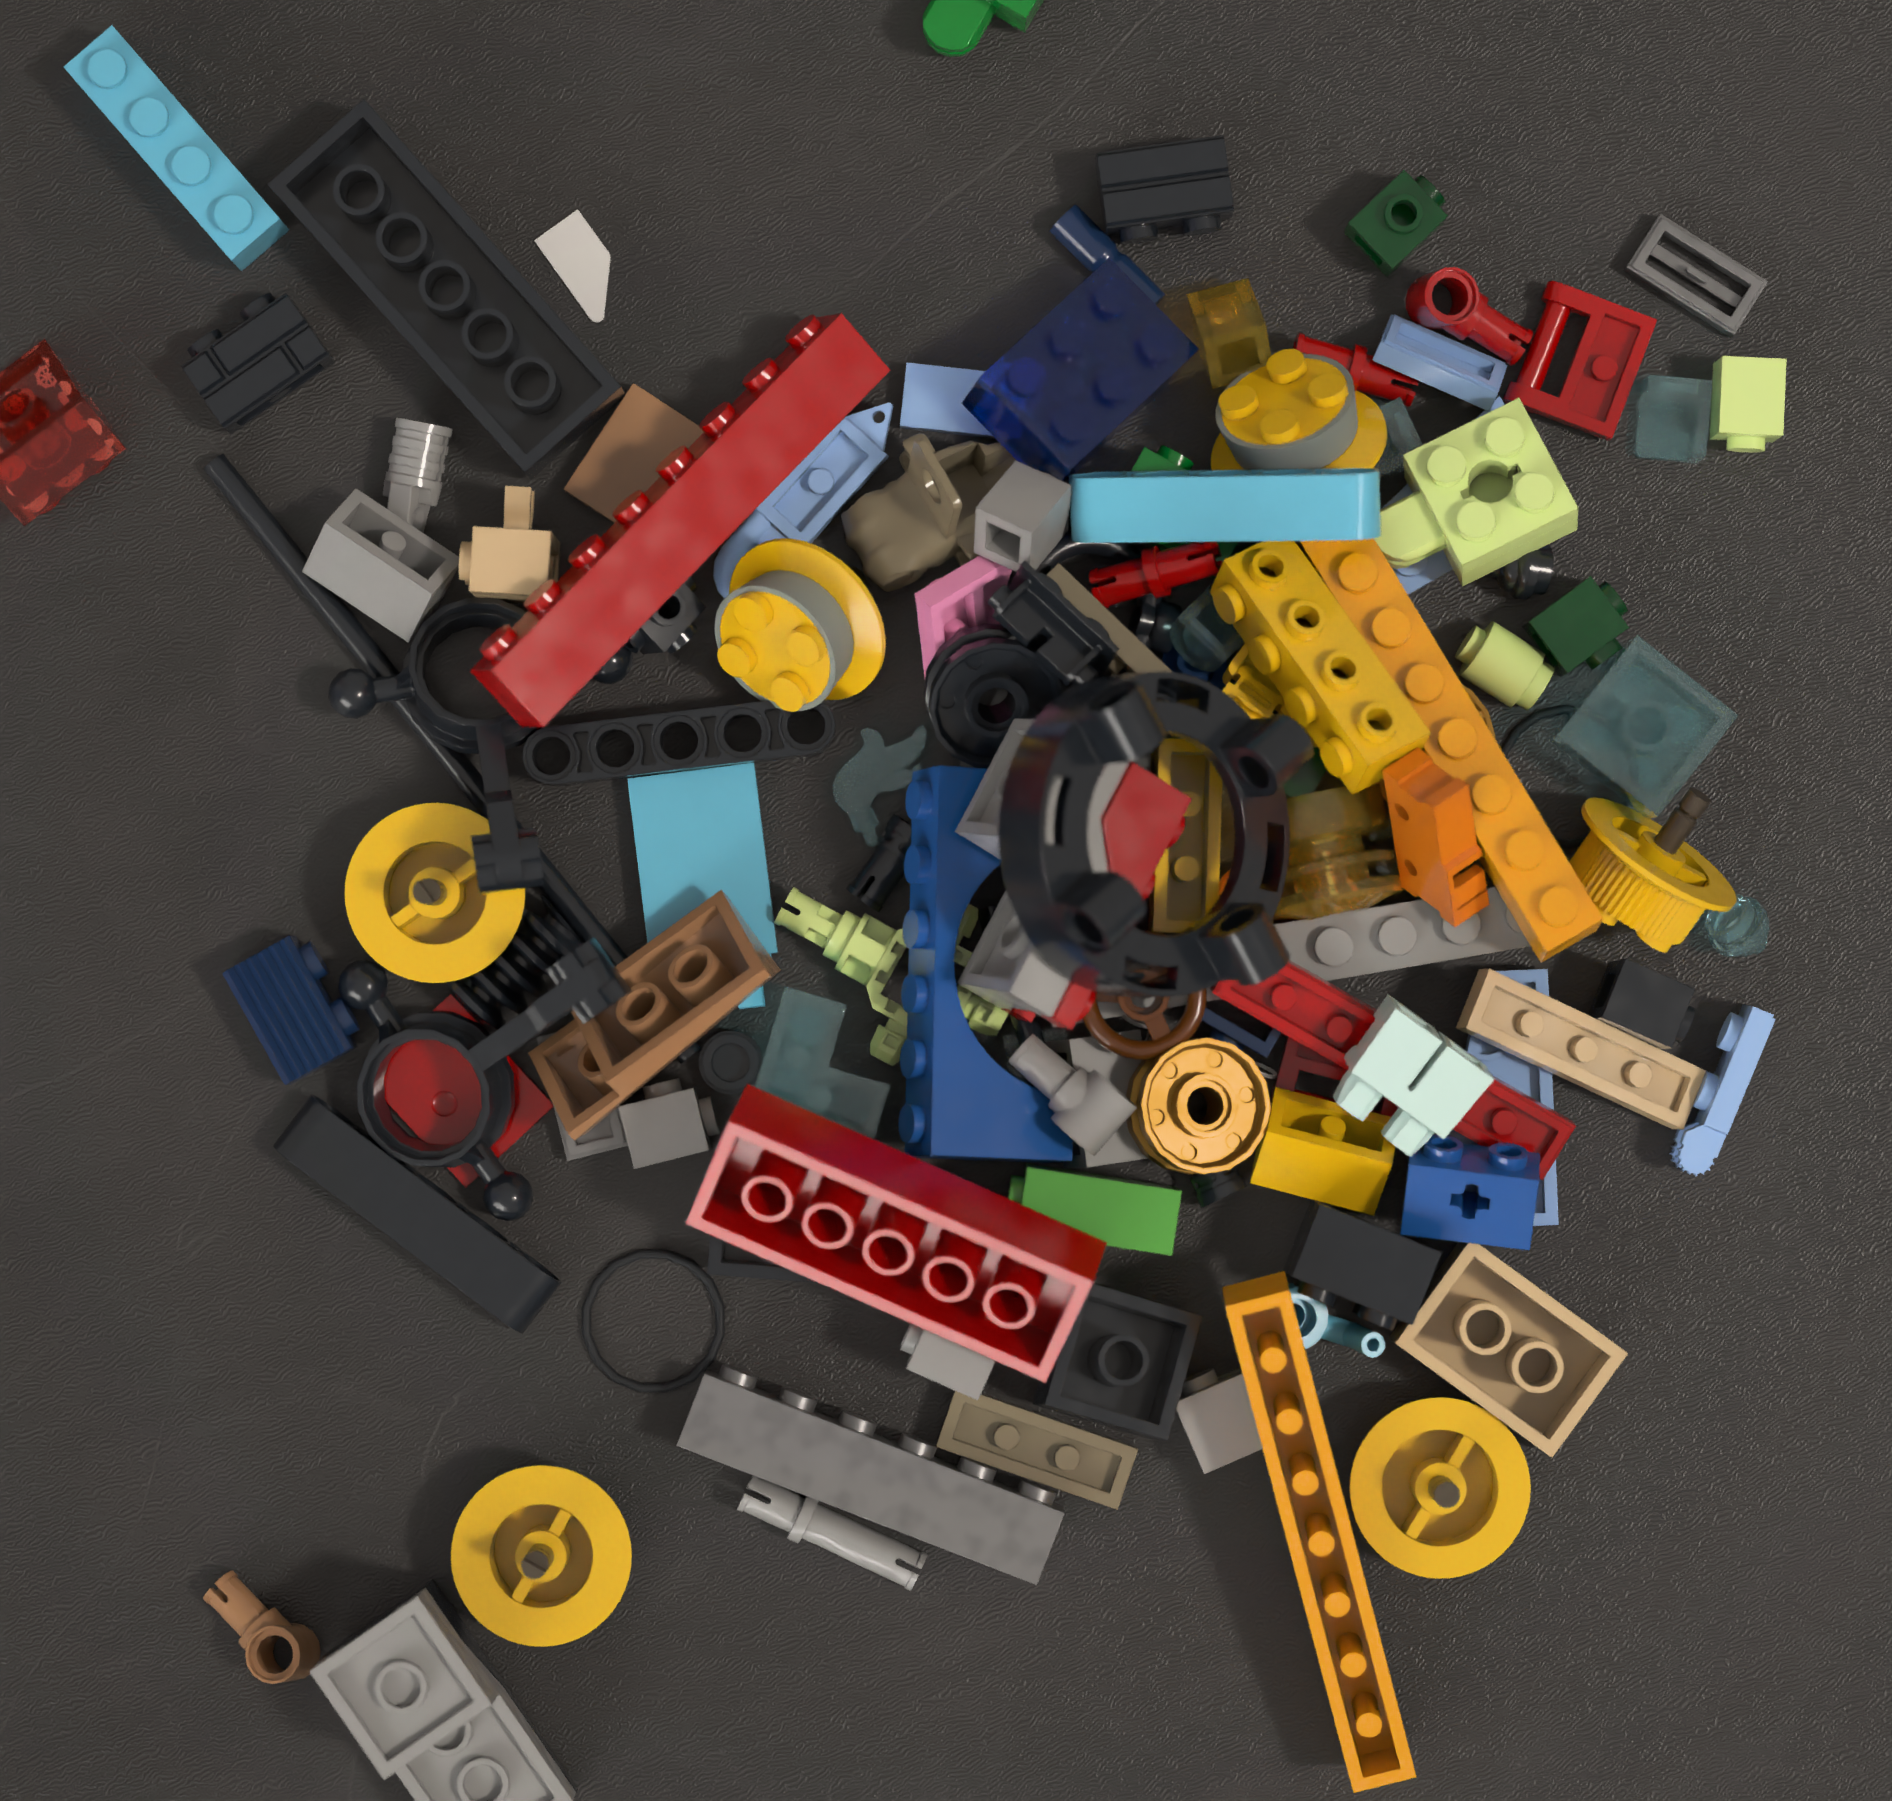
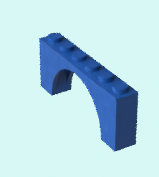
(955, 1092)

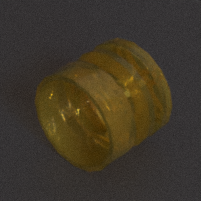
(1329, 854)

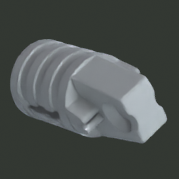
(416, 470)

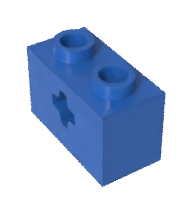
(1493, 1215)

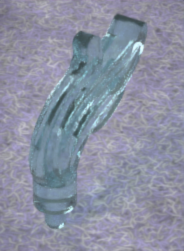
(872, 772)

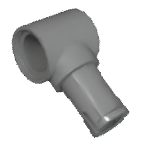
(1083, 1103)

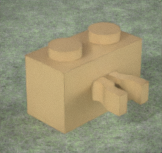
(510, 559)

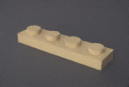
(1580, 1049)

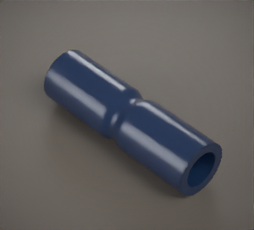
(1093, 247)

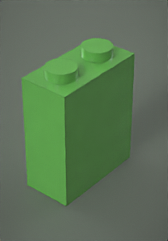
(1107, 1207)

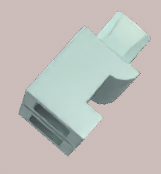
(1415, 1070)

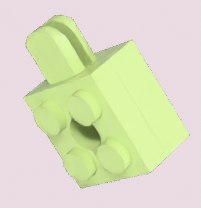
(1479, 497)

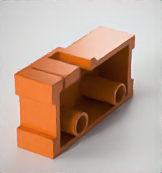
(1435, 837)

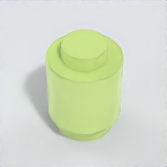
(1504, 665)

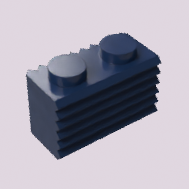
(292, 1008)

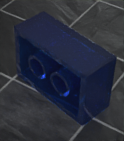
(1080, 374)

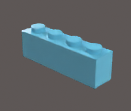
(176, 148)

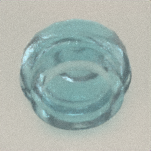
(1740, 930)

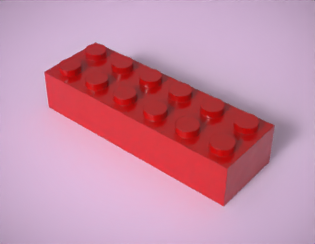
(896, 1233)

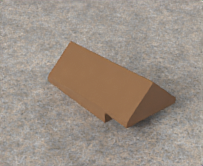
(679, 992)

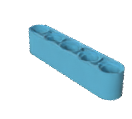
(1225, 505)

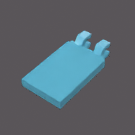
(702, 837)

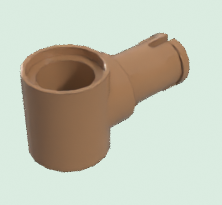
(260, 1631)

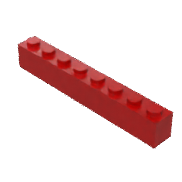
(679, 519)

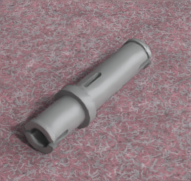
(832, 1531)

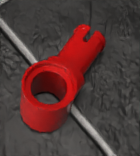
(1468, 316)

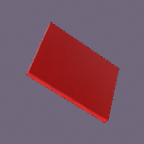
(441, 1095)

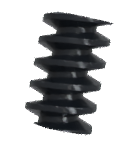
(518, 968)

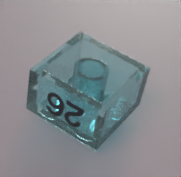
(1643, 727)

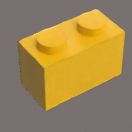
(1323, 1152)

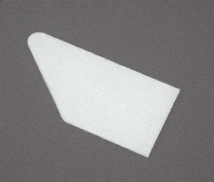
(579, 261)

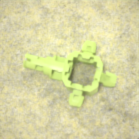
(869, 953)

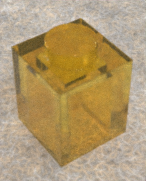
(1229, 331)

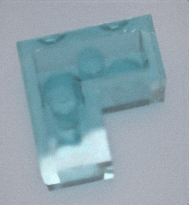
(800, 1070)

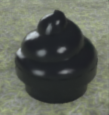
(1527, 574)

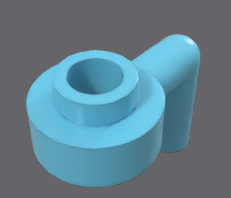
(1318, 1324)

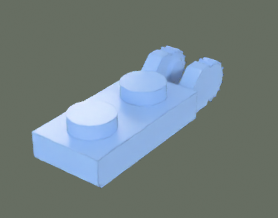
(1722, 1092)

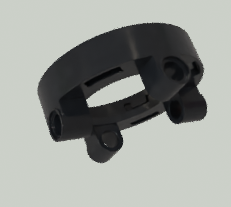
(1087, 917)

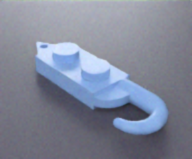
(812, 491)

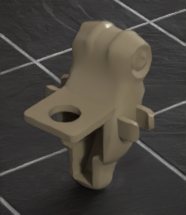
(924, 512)

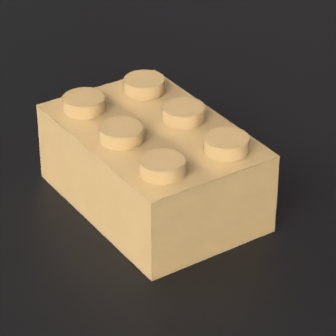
(1509, 1346)

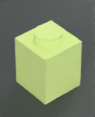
(1748, 402)

